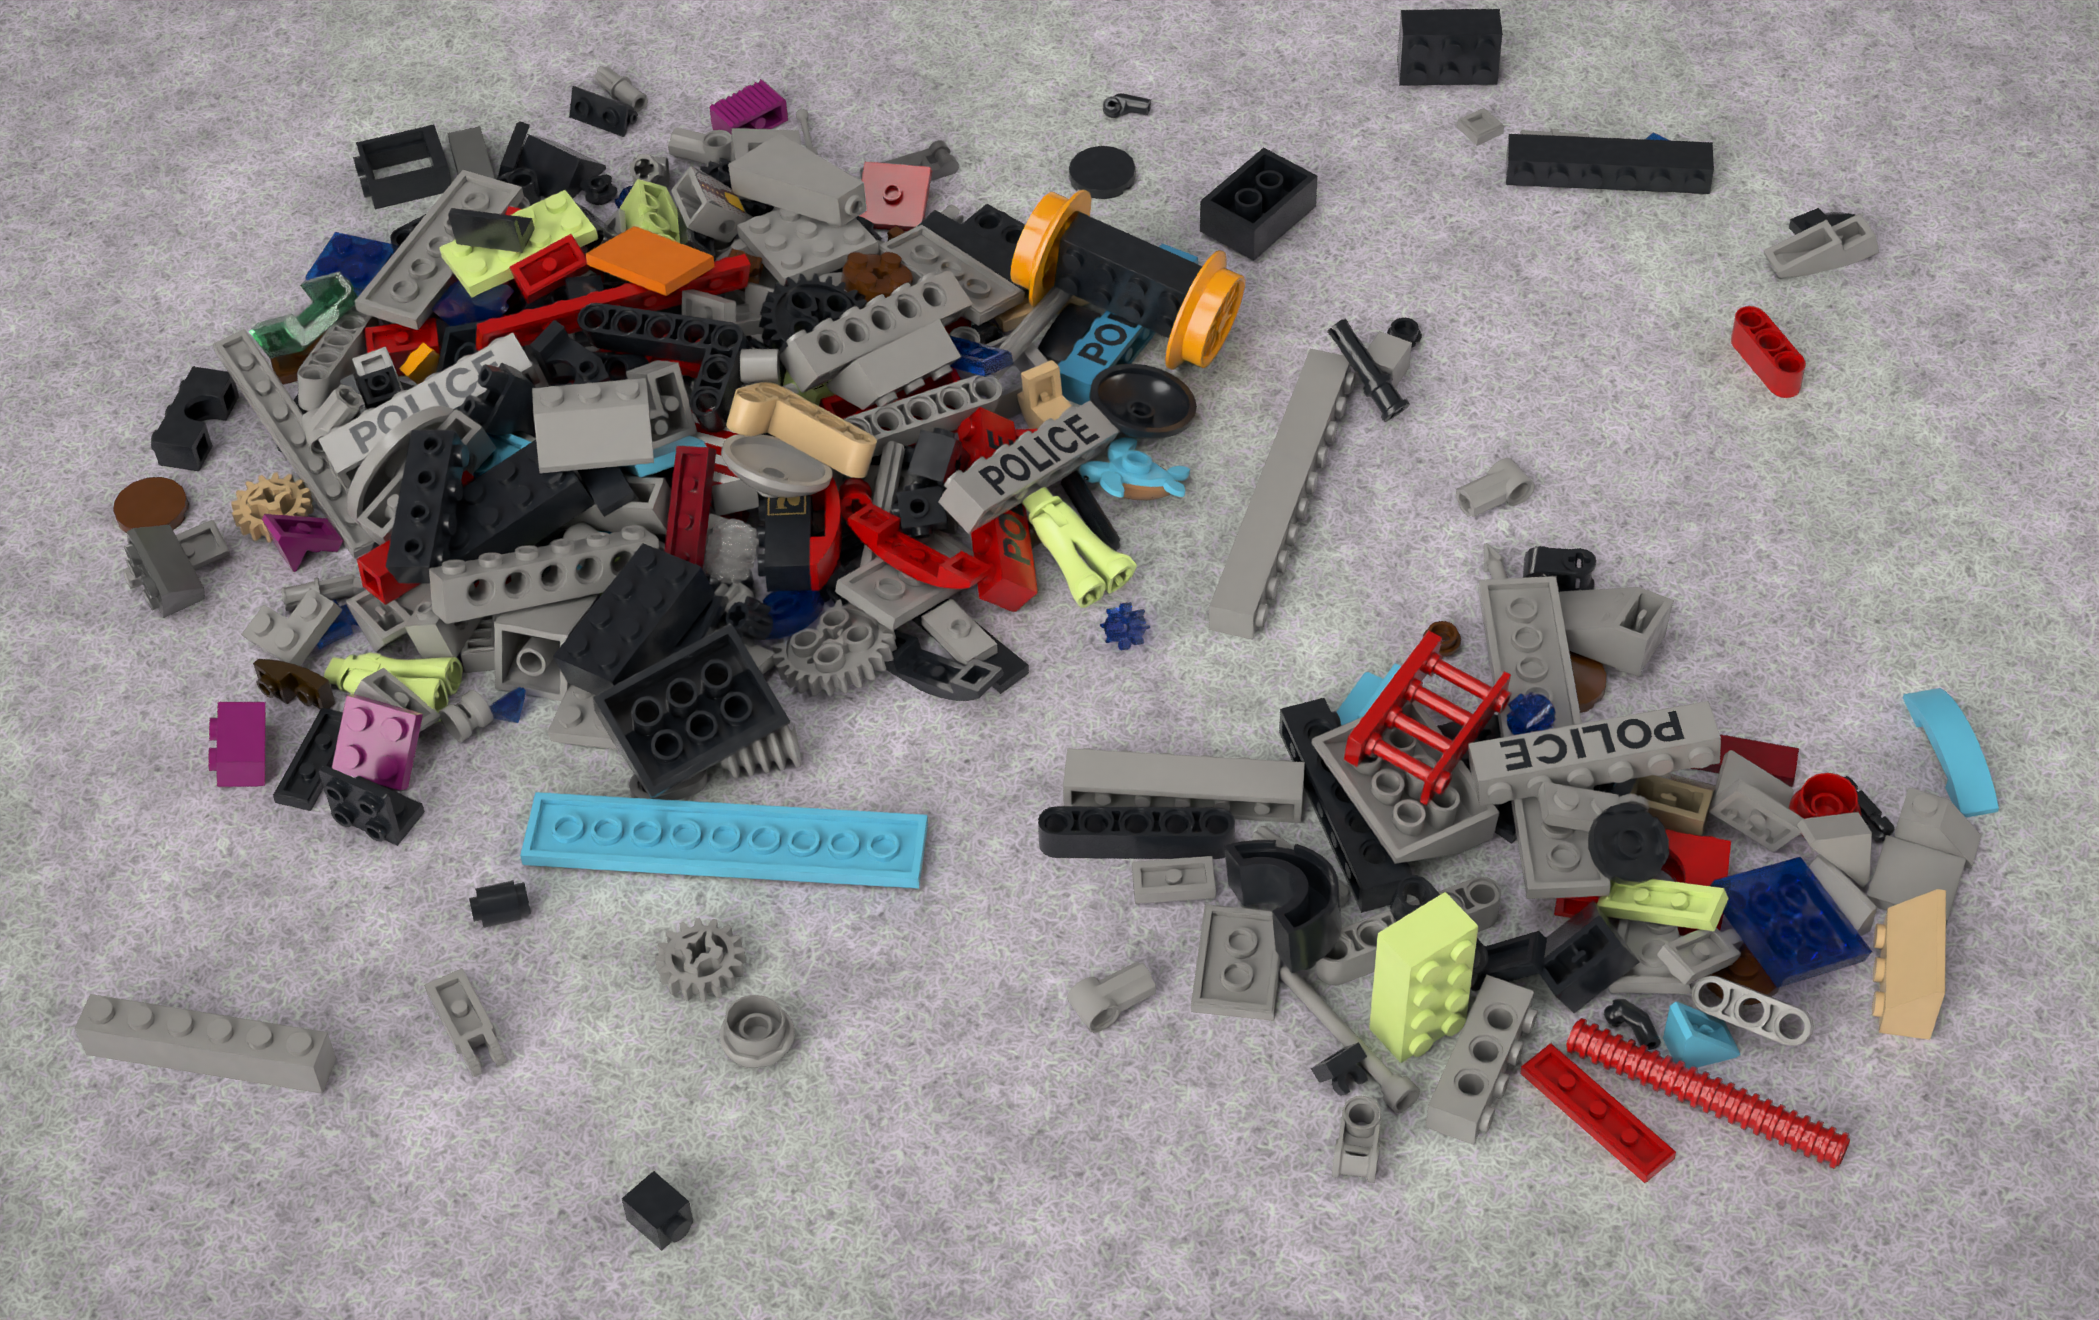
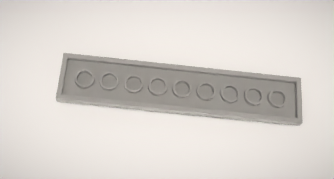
(1531, 644)

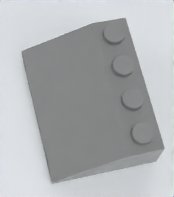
(1392, 796)

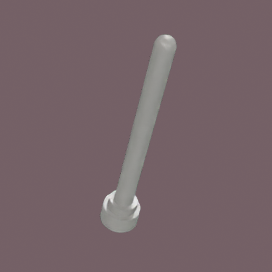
(1397, 1091)

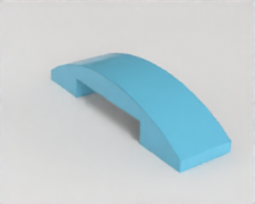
(1957, 750)

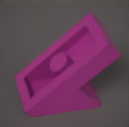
(297, 534)

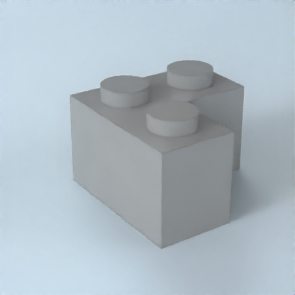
(668, 401)

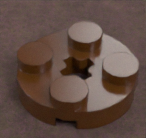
(875, 274)

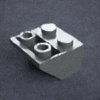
(163, 569)

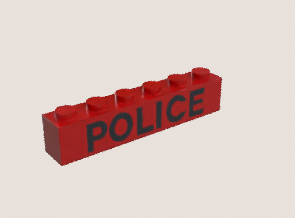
(1006, 539)

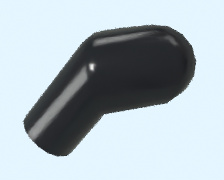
(1122, 104)

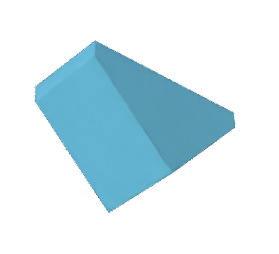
(1697, 1037)

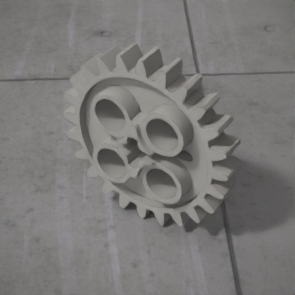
(834, 651)

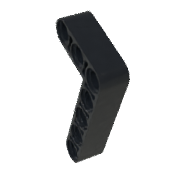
(678, 345)

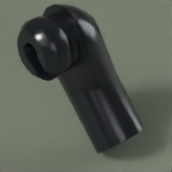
(1636, 1018)

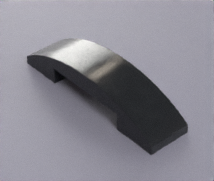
(939, 674)

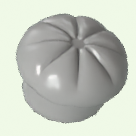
(756, 1032)

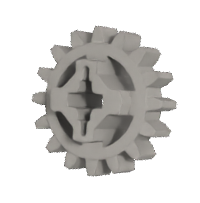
(701, 958)

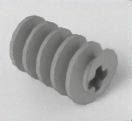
(773, 747)

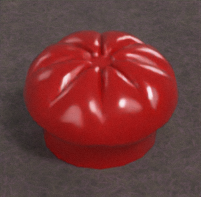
(1825, 796)

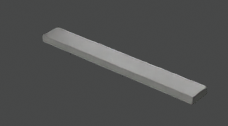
(283, 422)

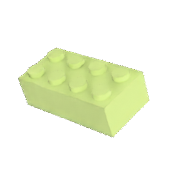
(1423, 977)

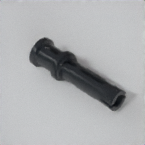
(1376, 383)

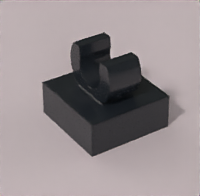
(1341, 1064)

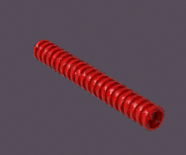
(1708, 1093)

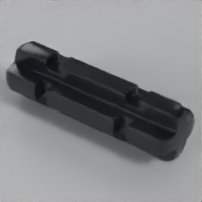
(1872, 816)

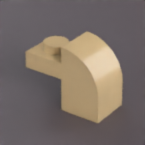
(1042, 394)

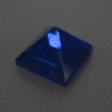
(509, 706)

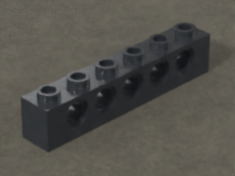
(1359, 852)

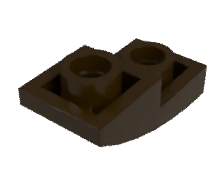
(290, 680)

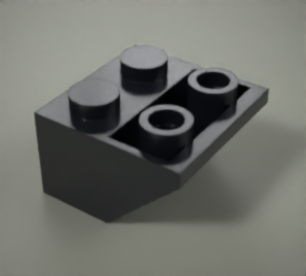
(1585, 957)

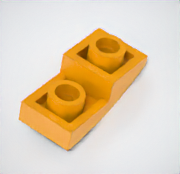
(421, 364)

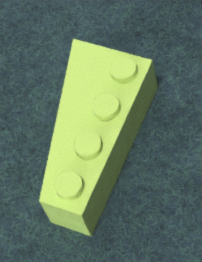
(651, 209)

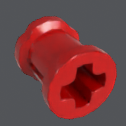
(852, 489)

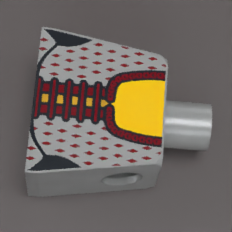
(708, 205)

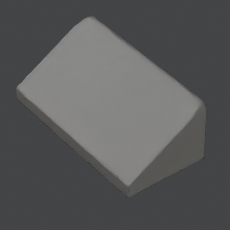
(1846, 894)

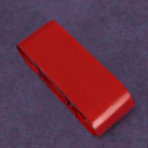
(1768, 352)

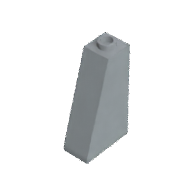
(797, 181)

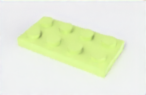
(486, 268)

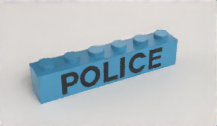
(1107, 344)

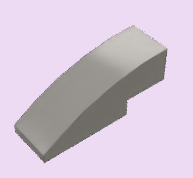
(1823, 248)

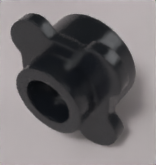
(598, 189)

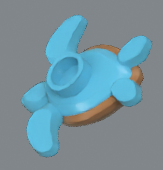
(1134, 474)

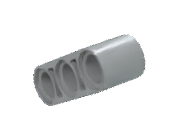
(1731, 1010)

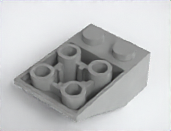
(1616, 625)

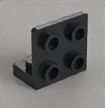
(369, 806)

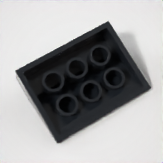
(690, 711)

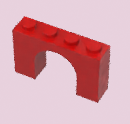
(1690, 861)

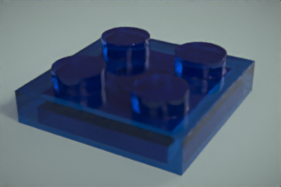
(354, 257)

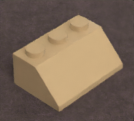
(1911, 966)

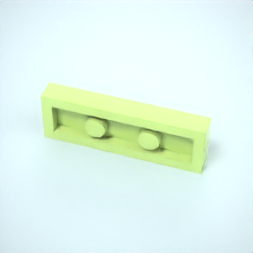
(1666, 903)

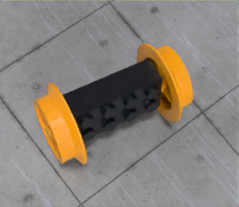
(1128, 277)

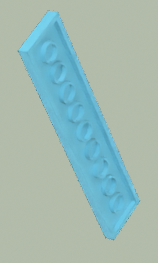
(725, 840)

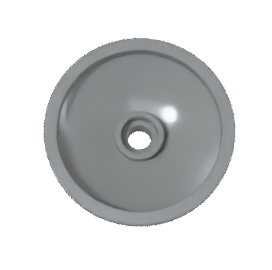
(774, 466)

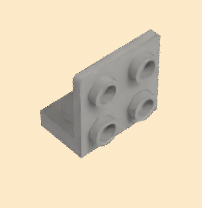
(1754, 802)

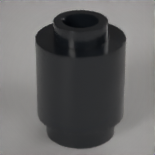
(500, 903)

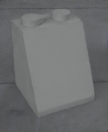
(529, 640)

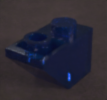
(459, 308)

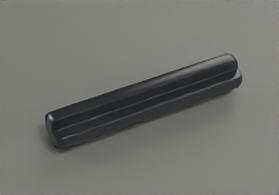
(1090, 509)

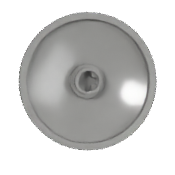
(389, 458)

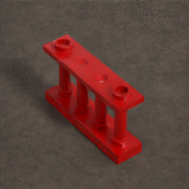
(1408, 686)

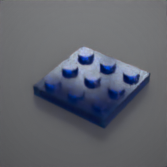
(1790, 922)

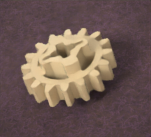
(269, 497)

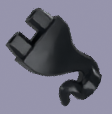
(505, 404)

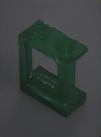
(331, 299)

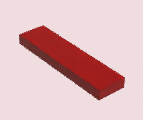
(1598, 1113)

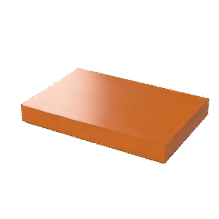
(650, 260)

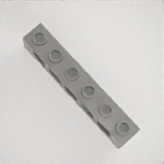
(834, 345)
(452, 580)

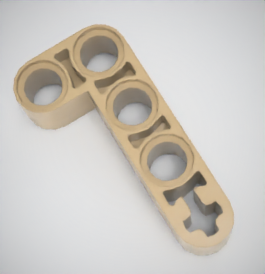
(803, 425)

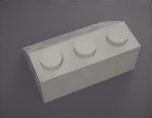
(897, 367)
(592, 425)

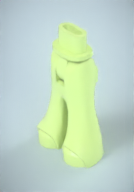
(1065, 531)
(428, 678)

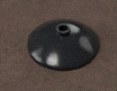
(1143, 401)

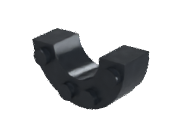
(1301, 884)

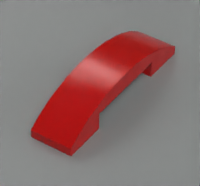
(881, 534)
(826, 549)

